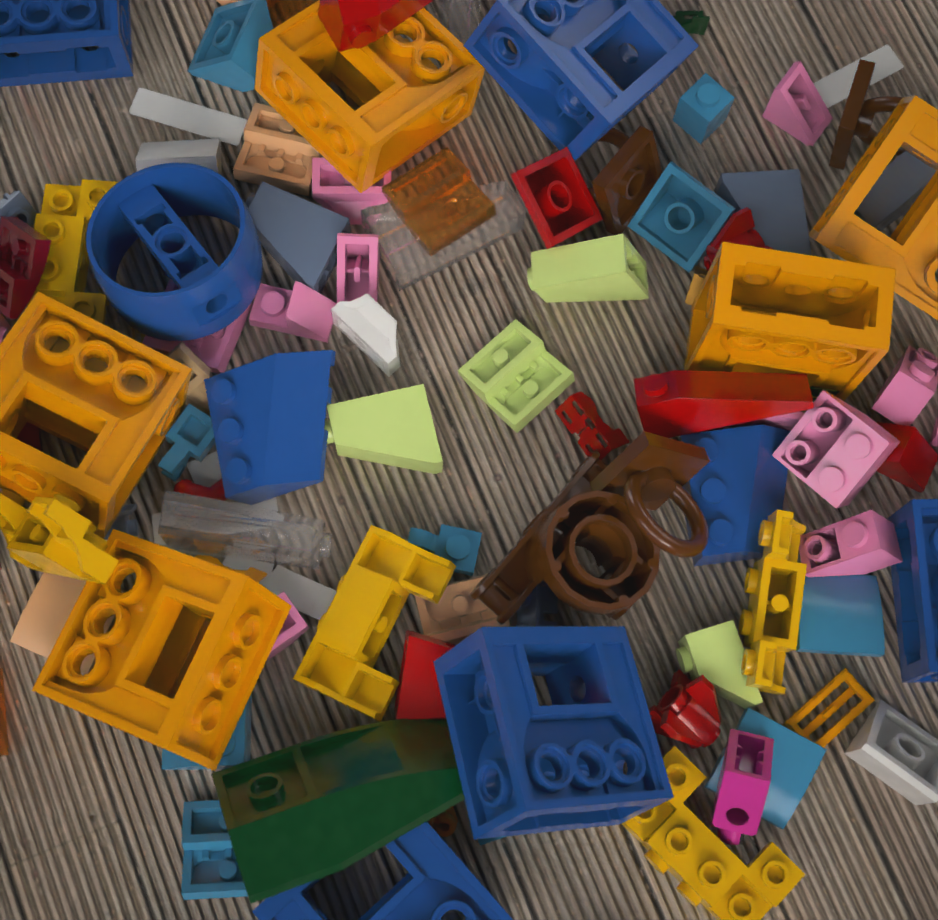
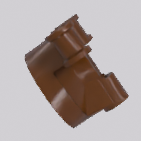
(548, 553)

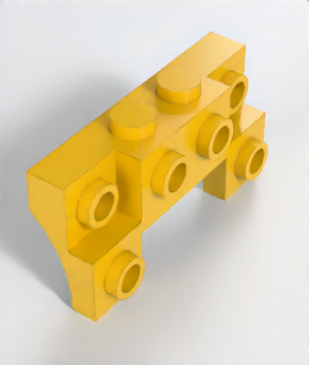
(65, 222)
(54, 538)
(774, 603)
(362, 617)
(701, 861)

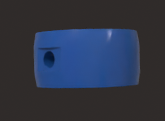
(149, 209)

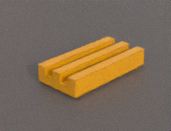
(854, 688)

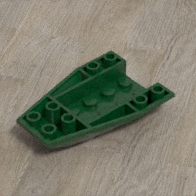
(334, 800)

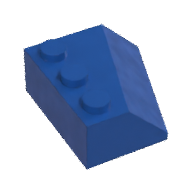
(271, 424)
(736, 489)

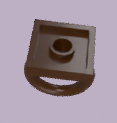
(859, 115)
(626, 177)
(649, 475)

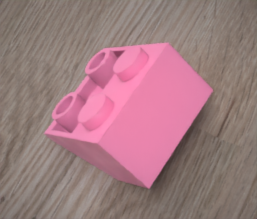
(835, 449)

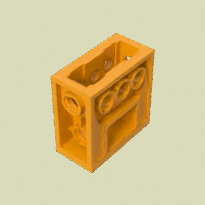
(397, 88)
(914, 242)
(791, 316)
(88, 398)
(176, 655)

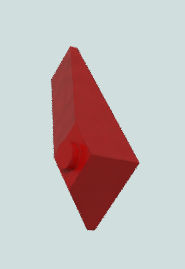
(364, 21)
(699, 401)

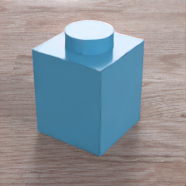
(703, 108)

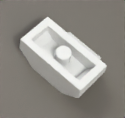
(370, 330)

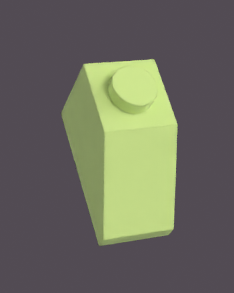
(718, 656)

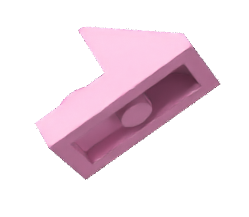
(293, 311)

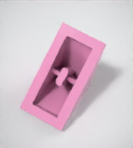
(798, 106)
(357, 266)

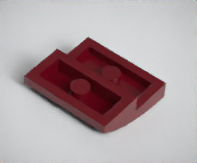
(21, 264)

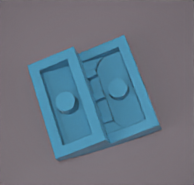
(842, 616)
(792, 770)
(208, 856)

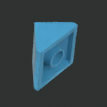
(681, 217)

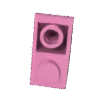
(908, 386)
(850, 547)

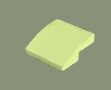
(516, 375)

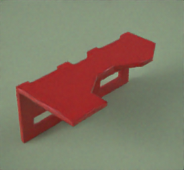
(612, 437)

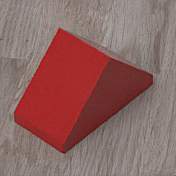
(911, 460)

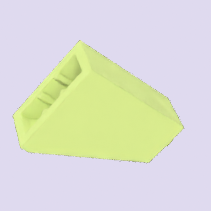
(589, 271)
(387, 430)

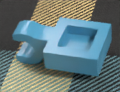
(191, 437)
(453, 544)

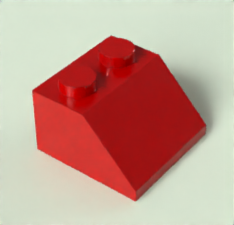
(556, 197)

